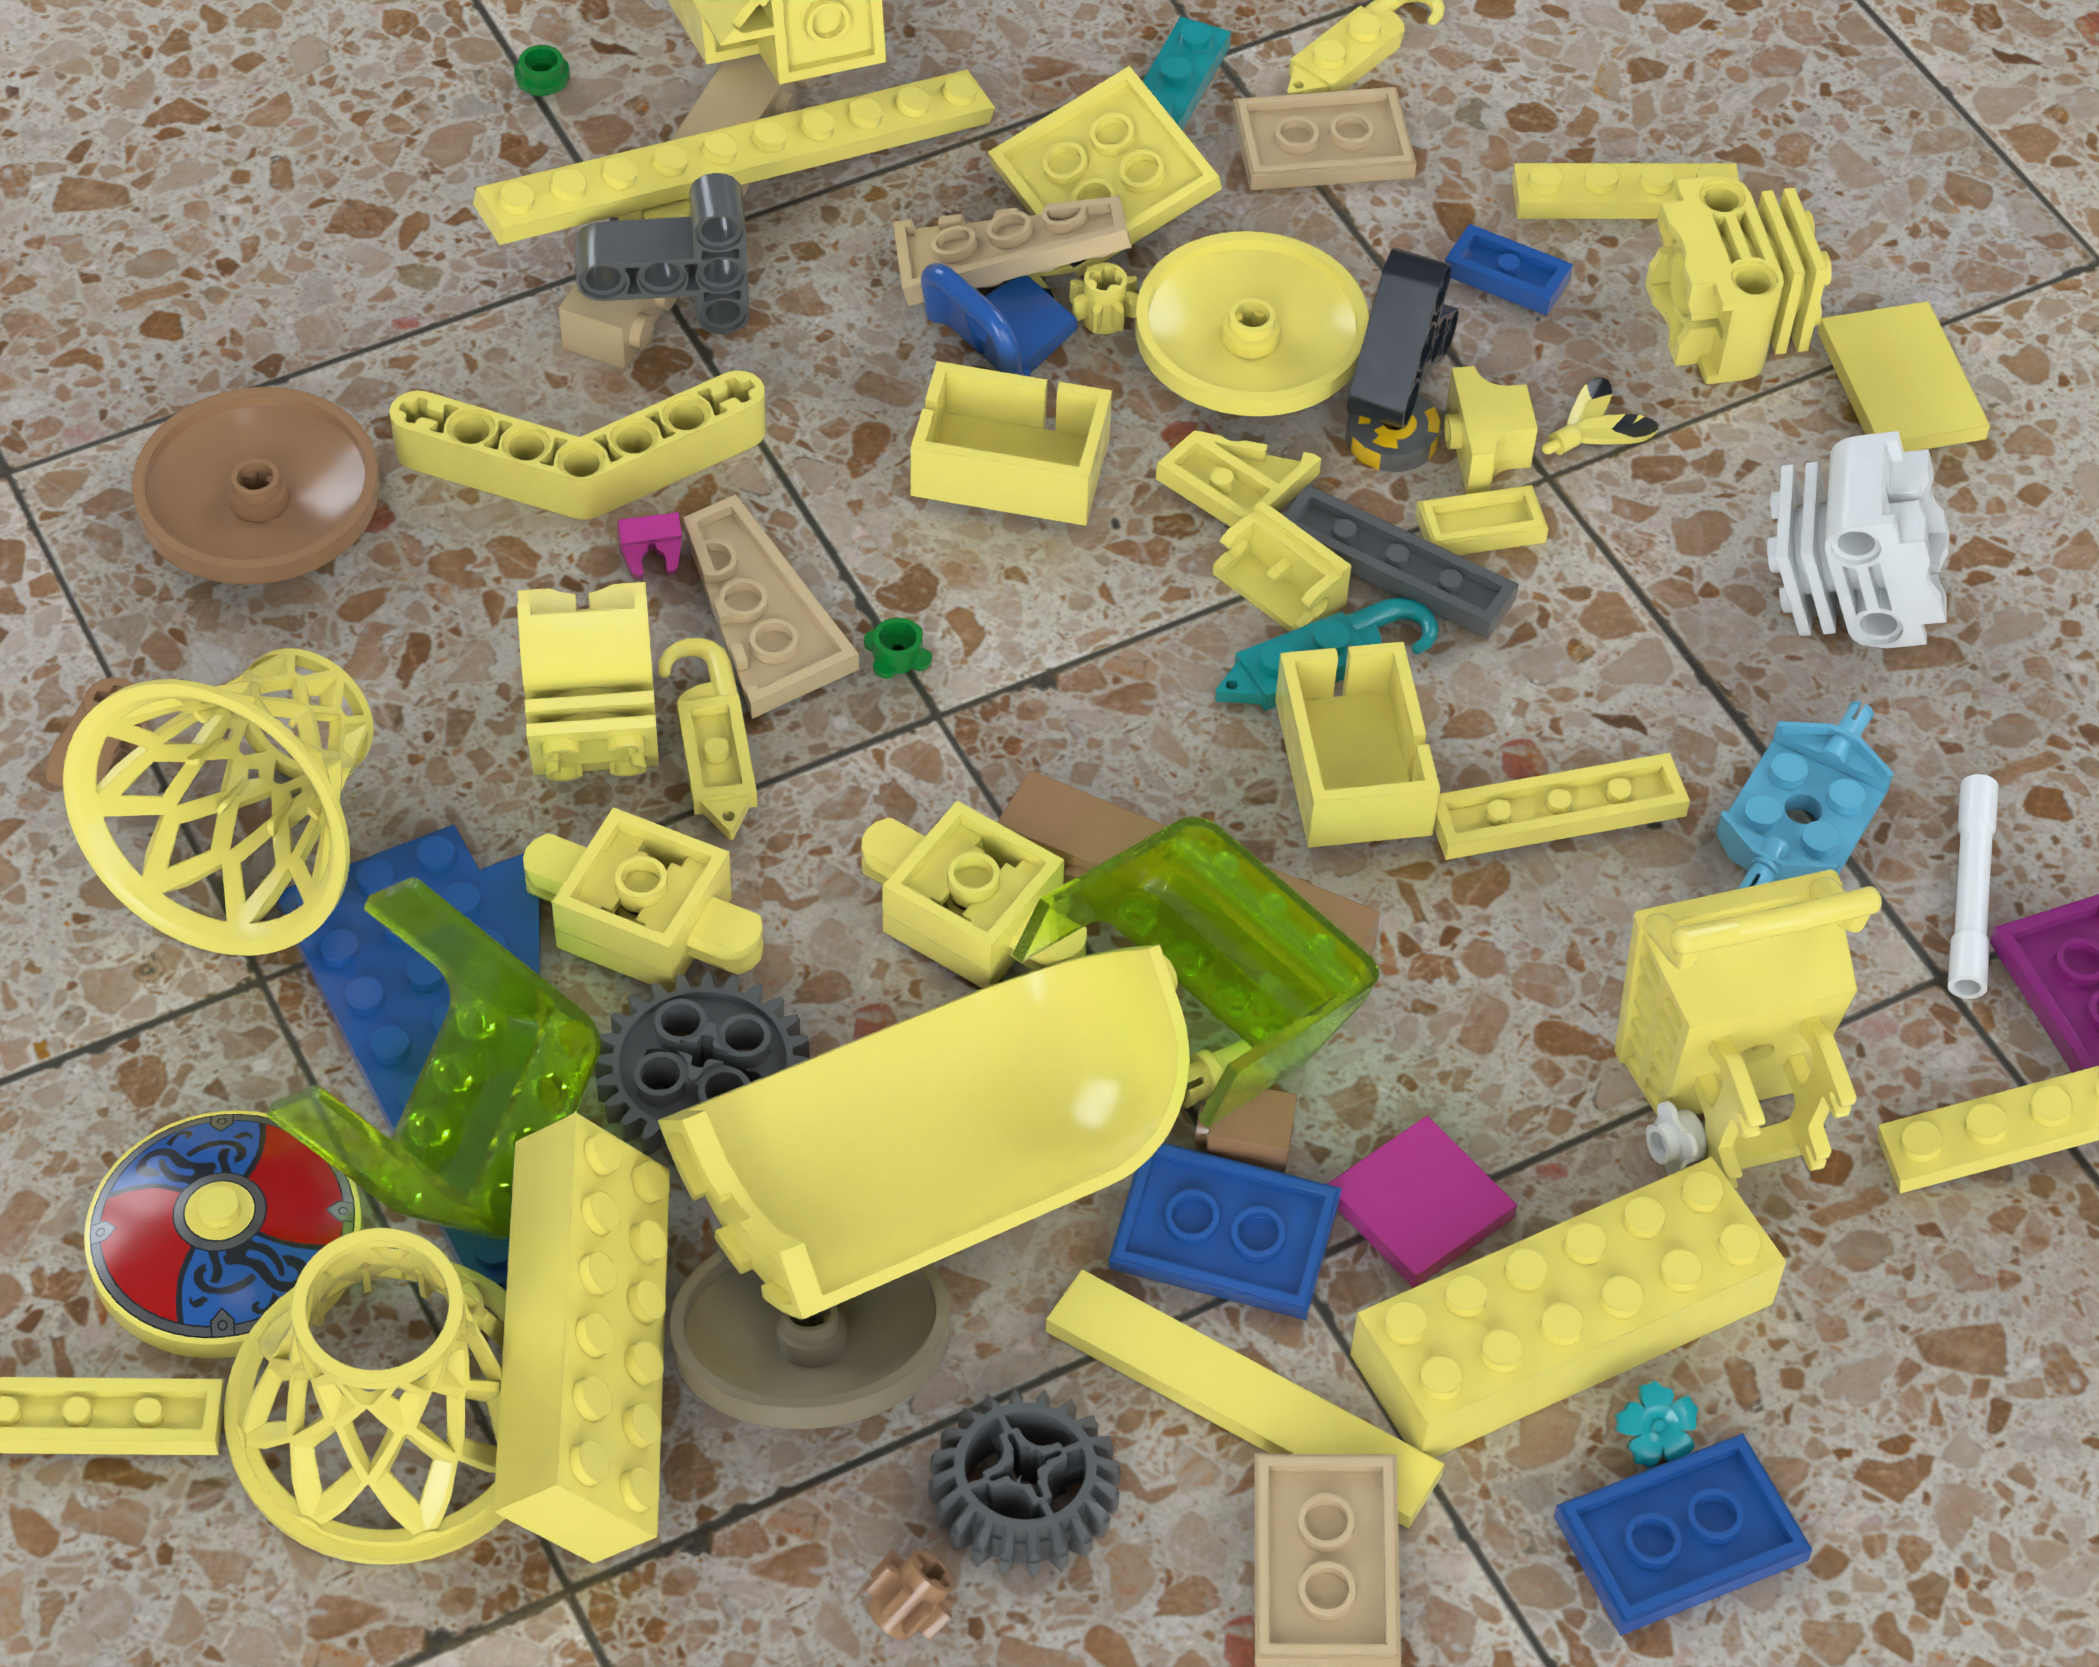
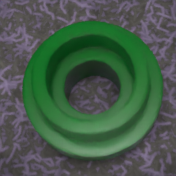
(541, 70)

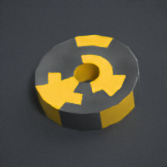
(1399, 448)

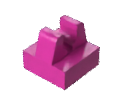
(648, 534)

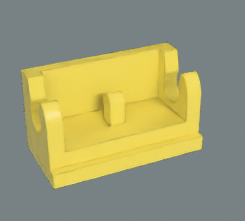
(1282, 569)

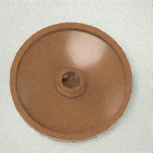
(256, 485)

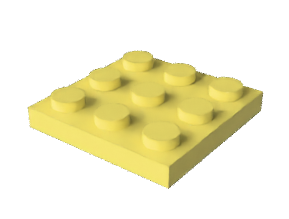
(1109, 146)

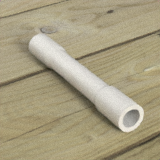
(1970, 942)

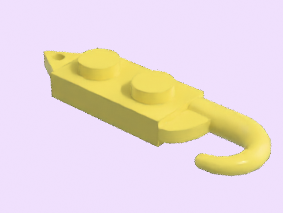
(1353, 47)
(714, 737)

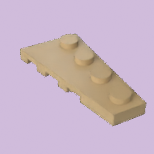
(1010, 242)
(765, 612)

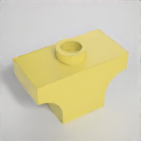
(1488, 427)

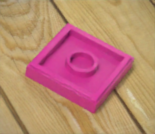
(1422, 1201)

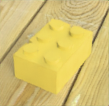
(990, 448)
(1357, 755)

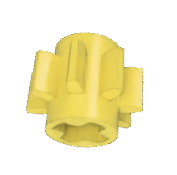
(1104, 298)

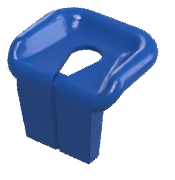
(1010, 326)

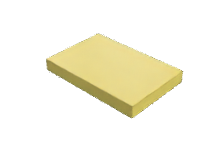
(1903, 376)

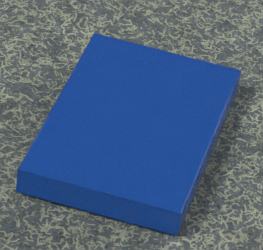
(1226, 1229)
(1682, 1533)

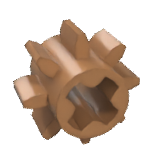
(910, 1595)

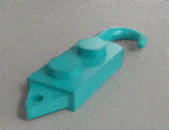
(1256, 668)

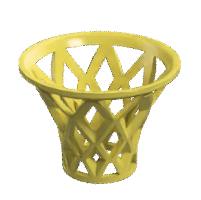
(240, 708)
(286, 1333)

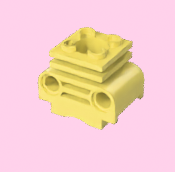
(1735, 276)
(588, 682)

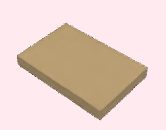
(1323, 138)
(1326, 1560)

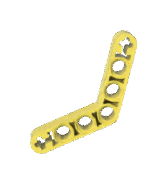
(582, 473)

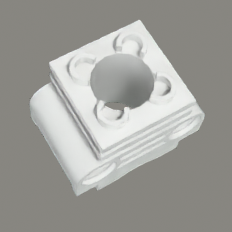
(1862, 543)

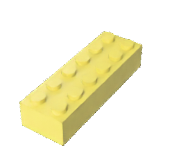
(1566, 1309)
(583, 1341)

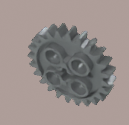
(696, 1066)

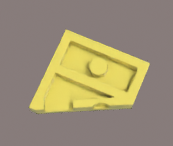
(1233, 475)

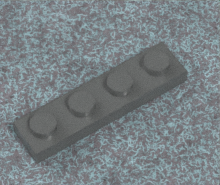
(1406, 562)

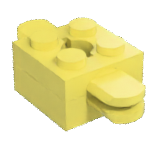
(970, 865)
(651, 870)

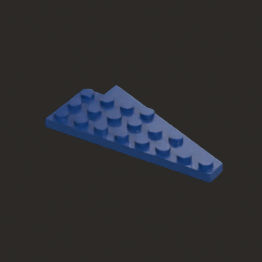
(393, 997)

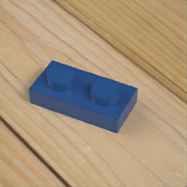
(1508, 269)

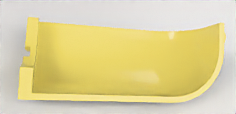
(940, 1127)

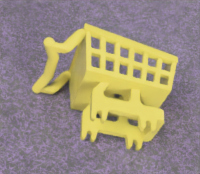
(1742, 1006)

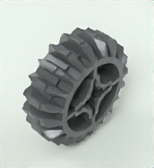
(1008, 1516)

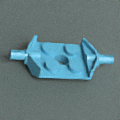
(1812, 770)

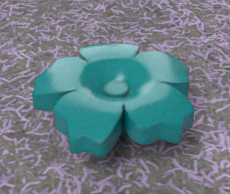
(1657, 1424)

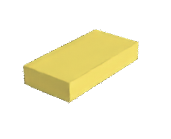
(1483, 520)

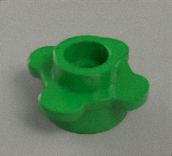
(897, 648)

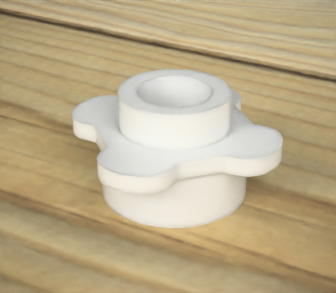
(1676, 1138)

